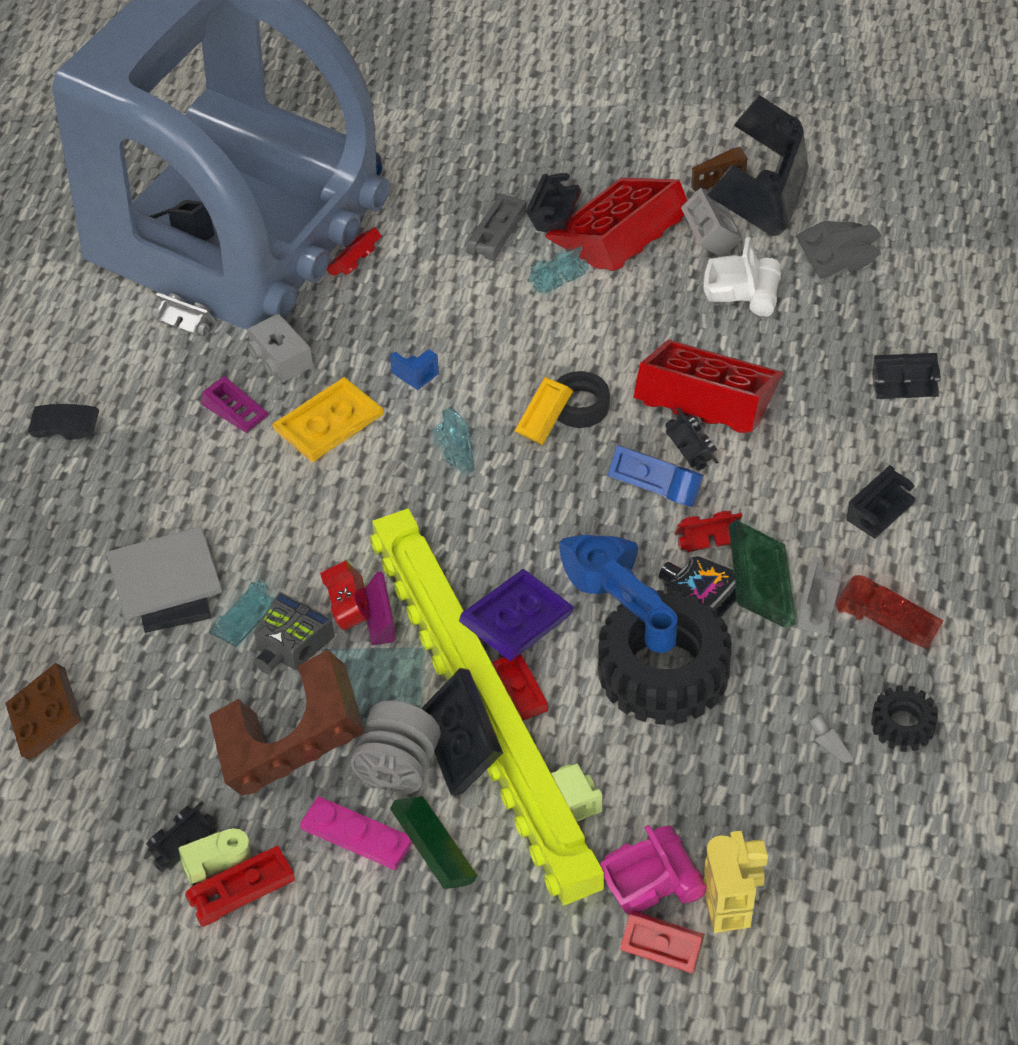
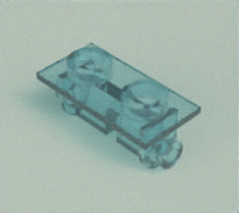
(565, 263)
(243, 615)

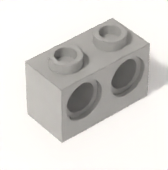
(711, 223)

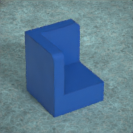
(415, 370)

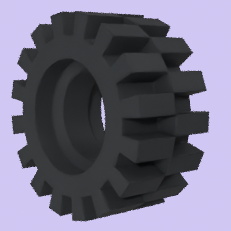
(899, 734)

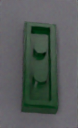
(433, 842)

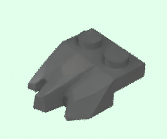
(839, 245)

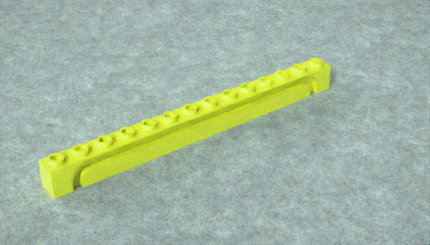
(521, 771)

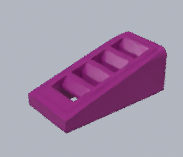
(211, 400)

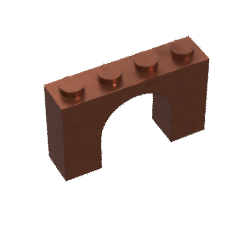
(328, 722)

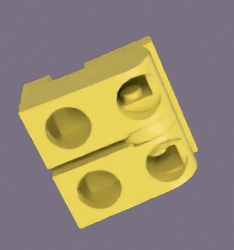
(731, 875)

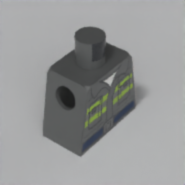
(290, 633)

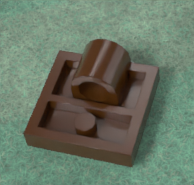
(43, 711)

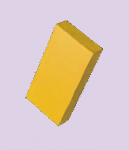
(543, 410)

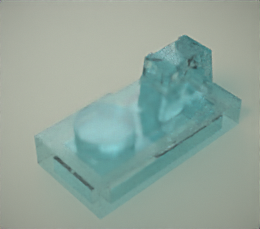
(455, 436)

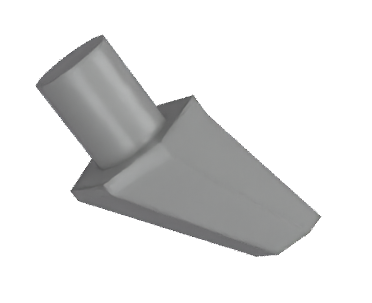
(829, 739)

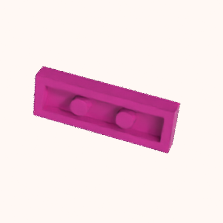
(356, 833)

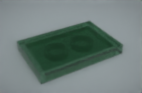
(761, 574)

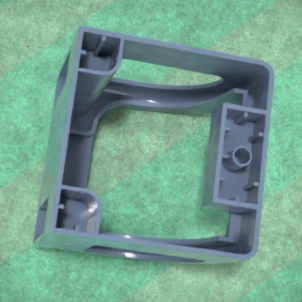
(269, 178)

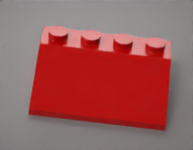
(622, 221)
(706, 387)

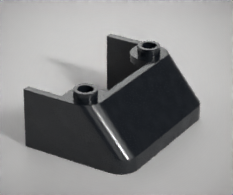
(772, 196)

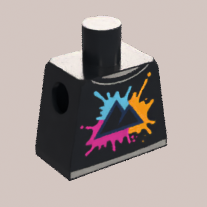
(703, 580)

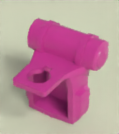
(652, 870)

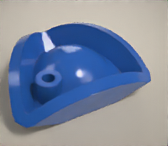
(586, 554)

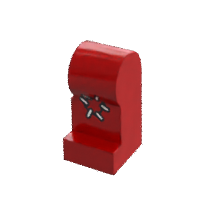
(346, 595)

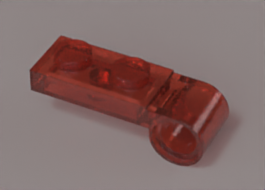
(888, 609)

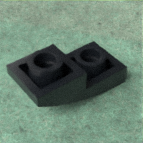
(69, 420)

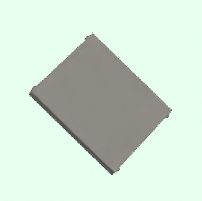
(163, 572)

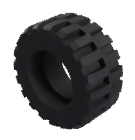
(666, 692)

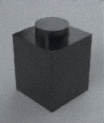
(192, 218)

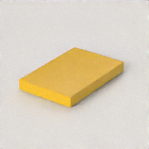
(328, 419)

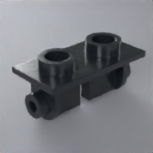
(685, 431)
(189, 826)

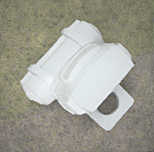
(744, 279)

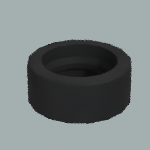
(589, 415)

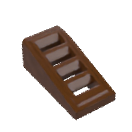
(720, 162)

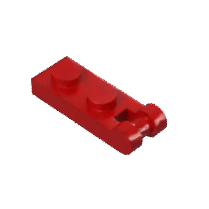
(240, 885)

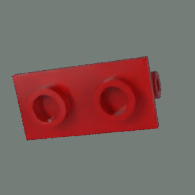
(696, 531)

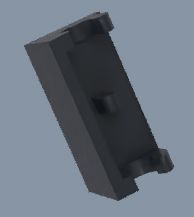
(552, 202)
(906, 375)
(880, 502)

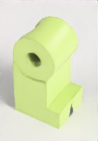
(214, 854)

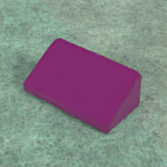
(381, 620)

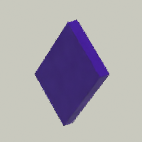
(516, 614)

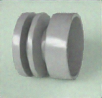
(396, 747)

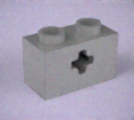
(279, 348)

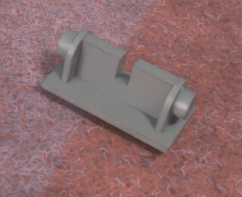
(174, 308)

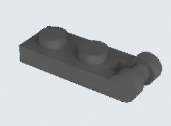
(496, 226)

